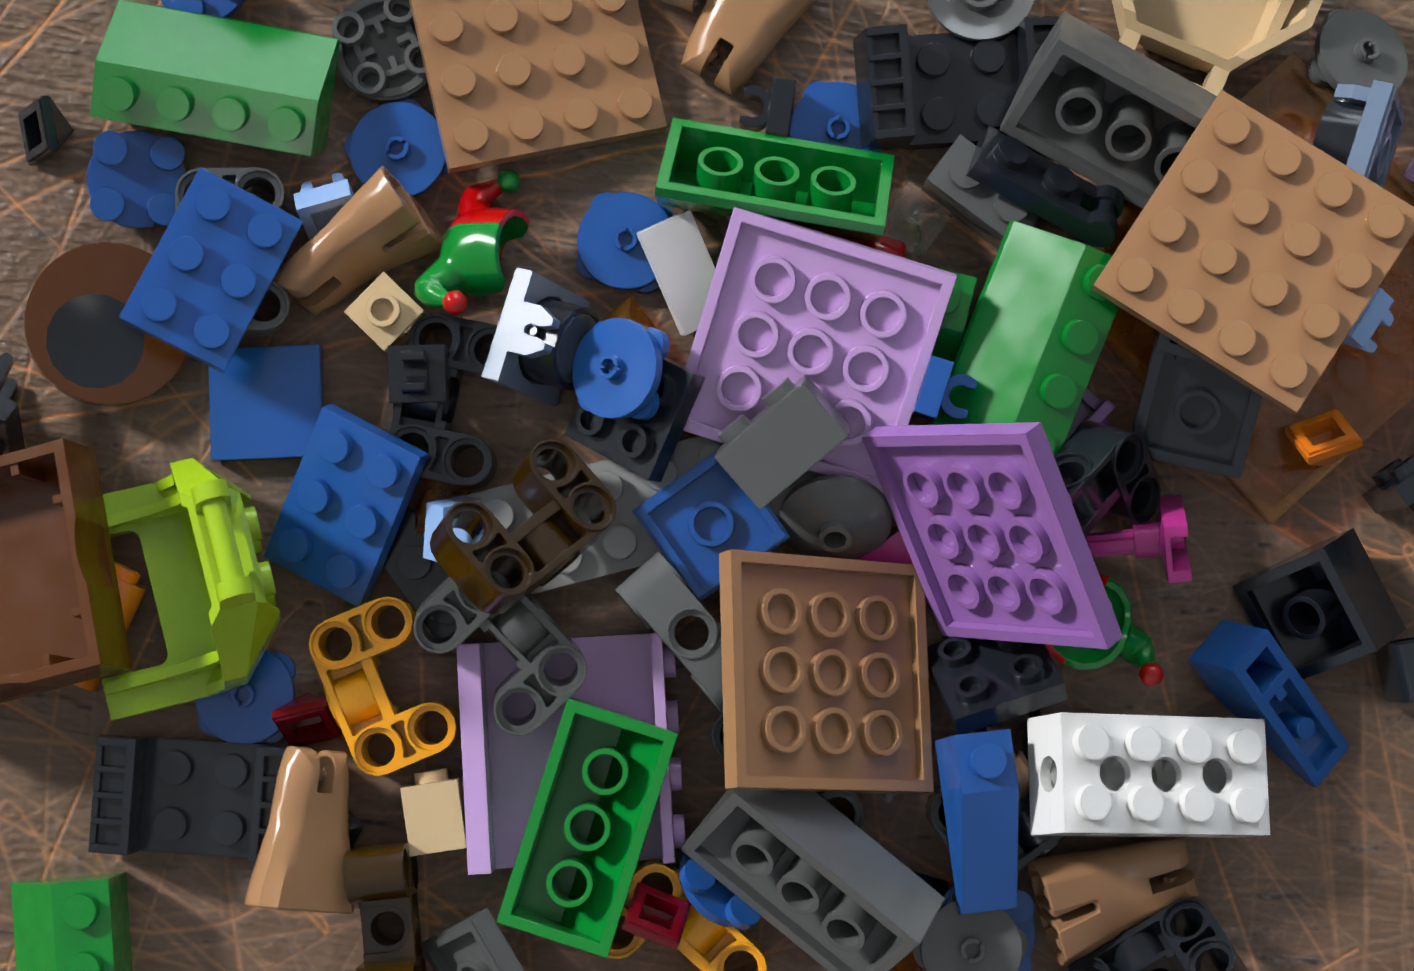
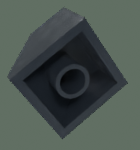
(1322, 605)

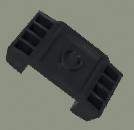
(938, 85)
(182, 795)

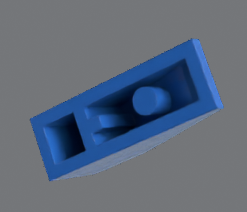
(1259, 682)
(981, 818)

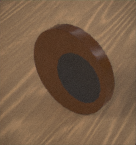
(78, 333)

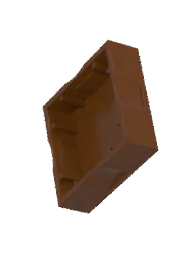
(56, 573)

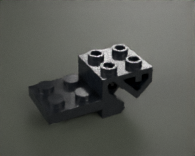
(1194, 412)

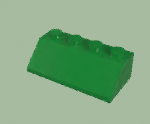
(216, 78)
(775, 176)
(1033, 334)
(587, 827)
(72, 923)

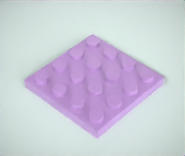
(819, 308)

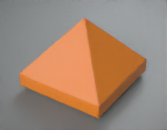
(1324, 438)

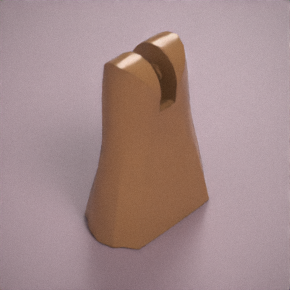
(747, 25)
(368, 236)
(305, 836)
(1103, 891)

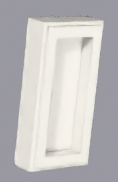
(680, 267)

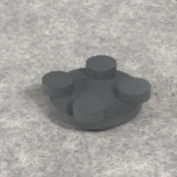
(1356, 50)
(971, 941)

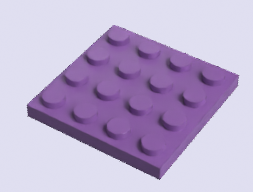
(993, 533)

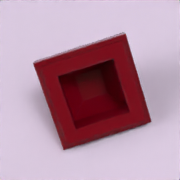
(306, 720)
(656, 916)

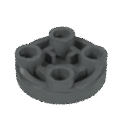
(380, 51)

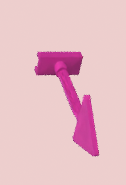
(1146, 540)

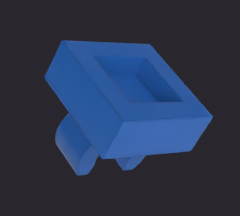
(936, 390)

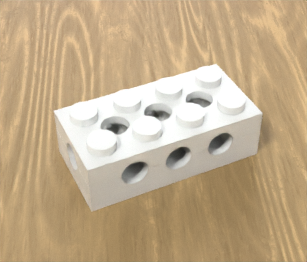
(1147, 776)

